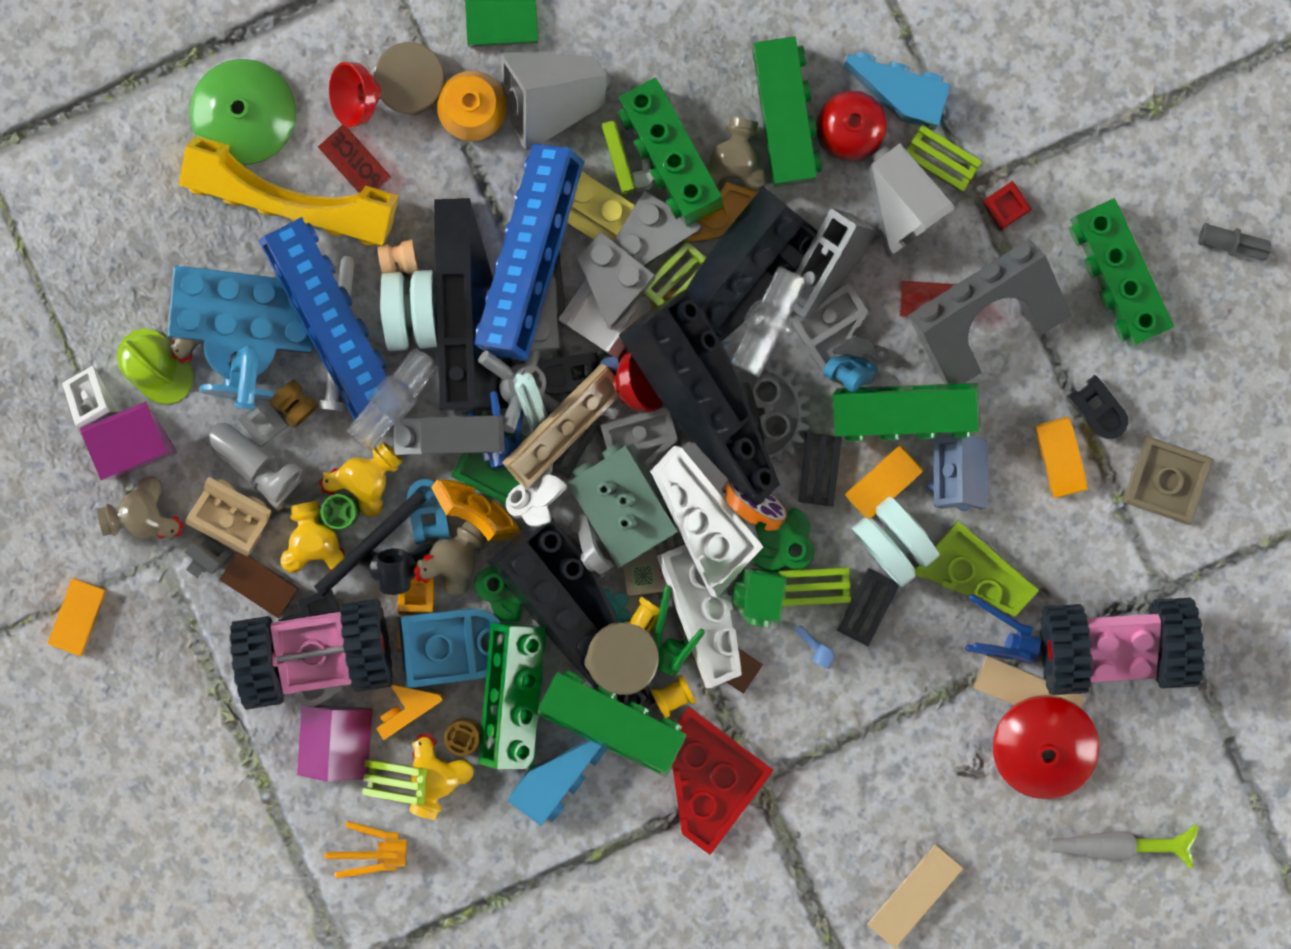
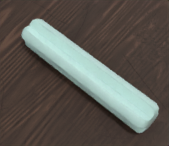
(530, 400)

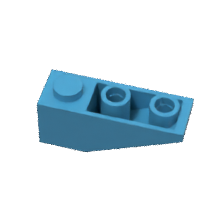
(904, 93)
(547, 783)

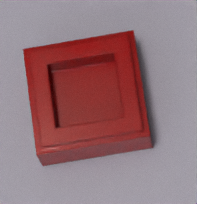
(1007, 205)

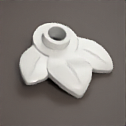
(533, 502)

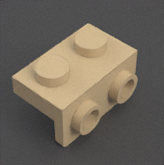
(229, 516)

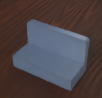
(960, 472)

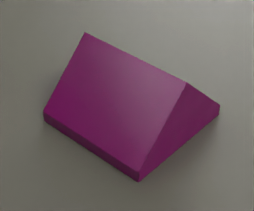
(126, 442)
(334, 742)

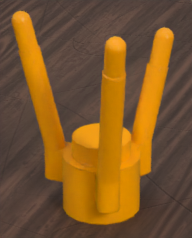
(390, 853)

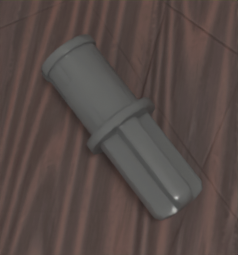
(1234, 242)

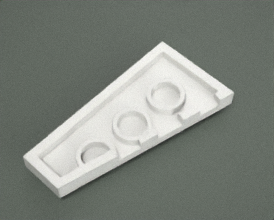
(708, 525)
(718, 648)

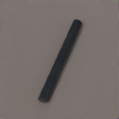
(370, 542)

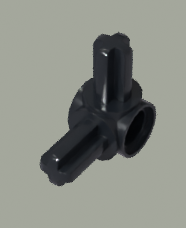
(394, 568)

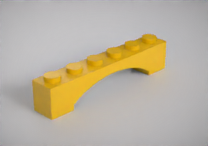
(214, 171)

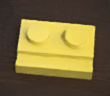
(598, 209)

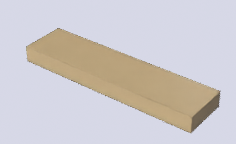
(562, 427)

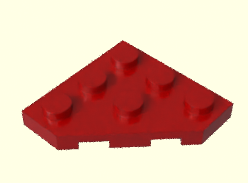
(713, 780)

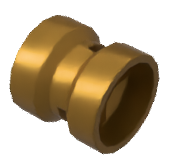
(289, 396)
(467, 732)

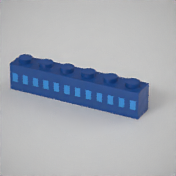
(529, 252)
(325, 312)

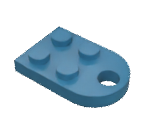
(444, 646)

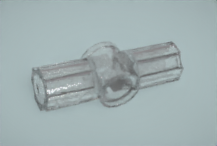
(768, 322)
(392, 399)

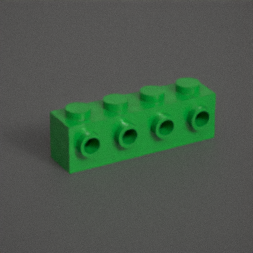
(785, 111)
(670, 152)
(1120, 272)
(907, 410)
(759, 596)
(512, 696)
(612, 723)

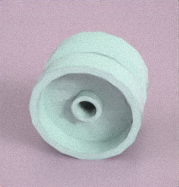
(405, 310)
(900, 537)

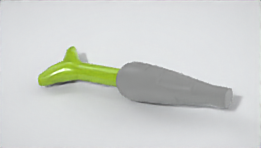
(1123, 845)

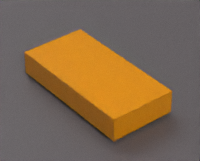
(77, 616)

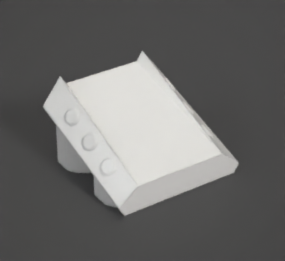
(586, 320)

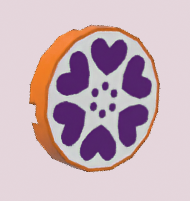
(768, 512)

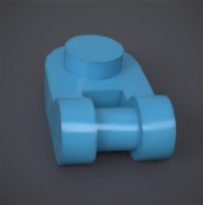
(850, 370)
(441, 527)

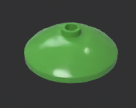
(267, 114)

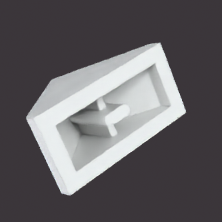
(88, 398)

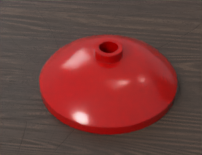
(1042, 725)

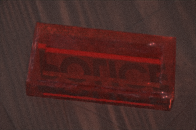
(353, 160)

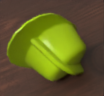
(148, 364)

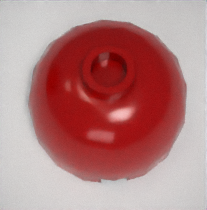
(851, 126)

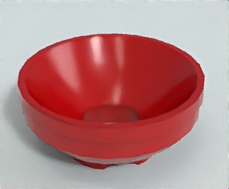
(353, 94)
(634, 387)

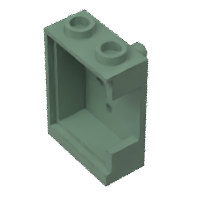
(623, 503)

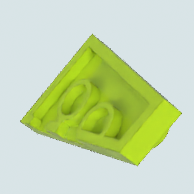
(976, 569)

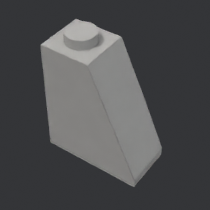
(551, 92)
(904, 197)

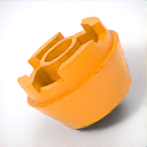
(472, 105)

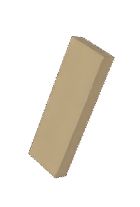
(1013, 683)
(915, 896)

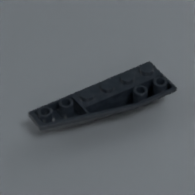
(746, 260)
(461, 290)
(702, 391)
(560, 594)

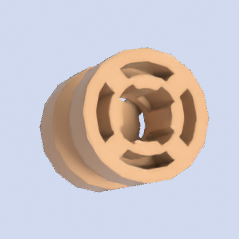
(398, 258)

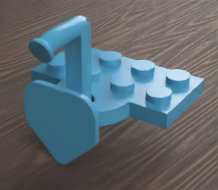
(235, 316)

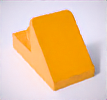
(416, 702)

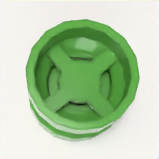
(334, 511)

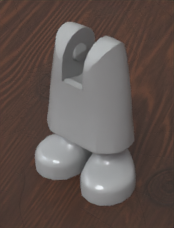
(256, 465)

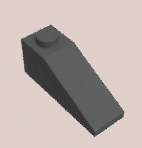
(831, 258)
(449, 435)

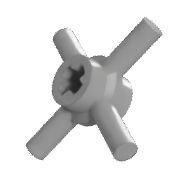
(507, 385)

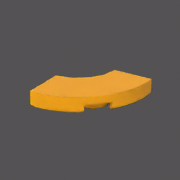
(716, 224)
(461, 501)

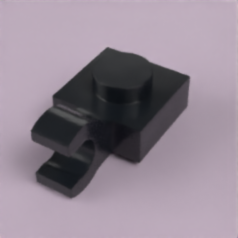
(316, 605)

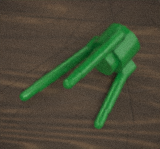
(672, 652)

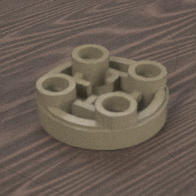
(409, 78)
(622, 658)

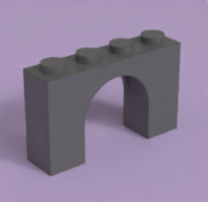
(946, 320)

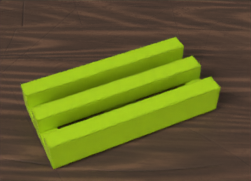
(951, 148)
(618, 158)
(657, 299)
(844, 585)
(374, 779)

